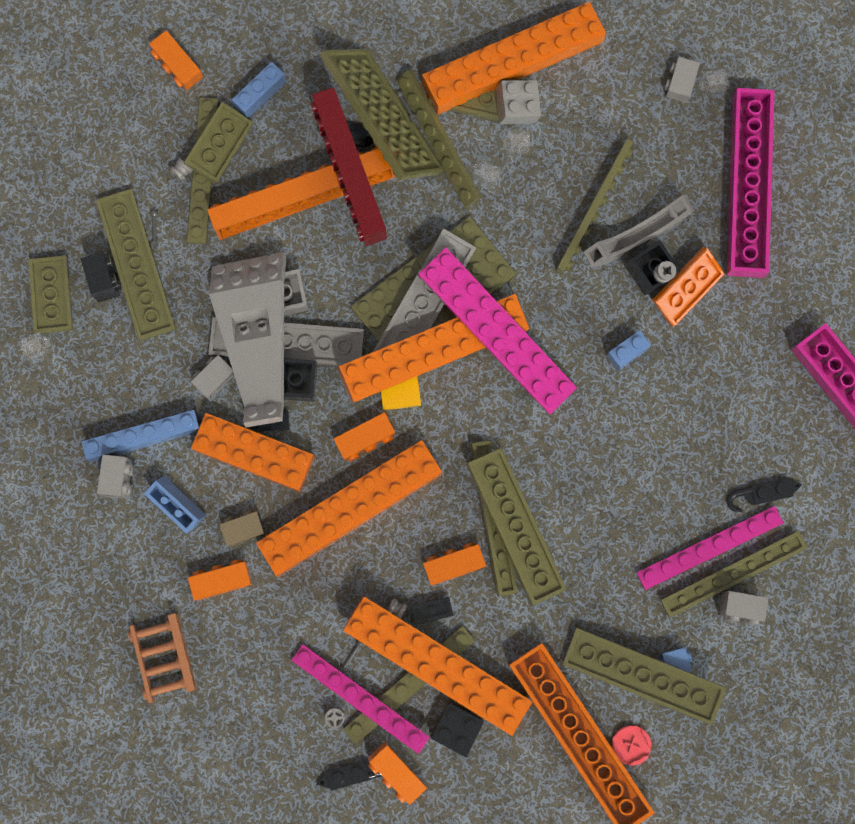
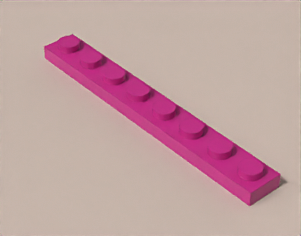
(709, 548)
(360, 699)

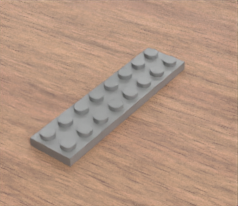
(420, 303)
(307, 342)

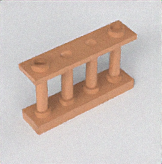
(182, 662)

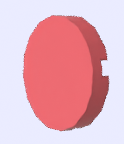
(631, 745)

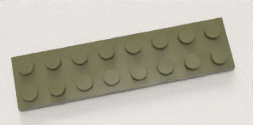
(135, 265)
(516, 527)
(645, 676)

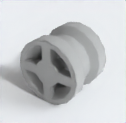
(180, 170)
(660, 272)
(397, 608)
(334, 720)

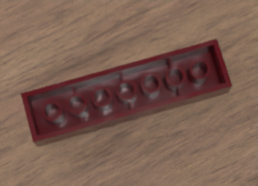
(350, 170)

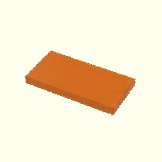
(688, 286)

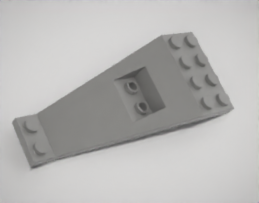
(251, 320)

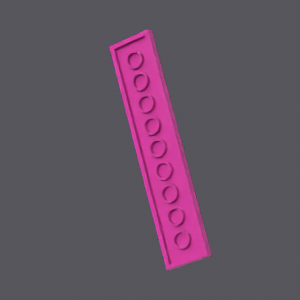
(497, 331)

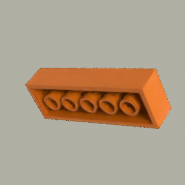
(253, 452)

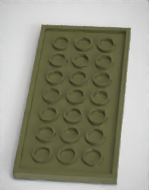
(382, 113)
(484, 265)

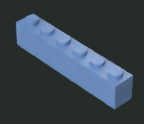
(141, 436)

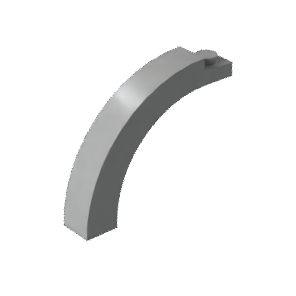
(639, 235)

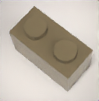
(242, 528)

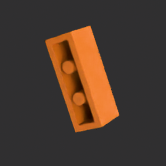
(175, 61)
(365, 437)
(454, 564)
(219, 580)
(396, 774)

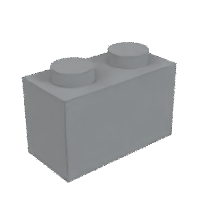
(682, 79)
(212, 377)

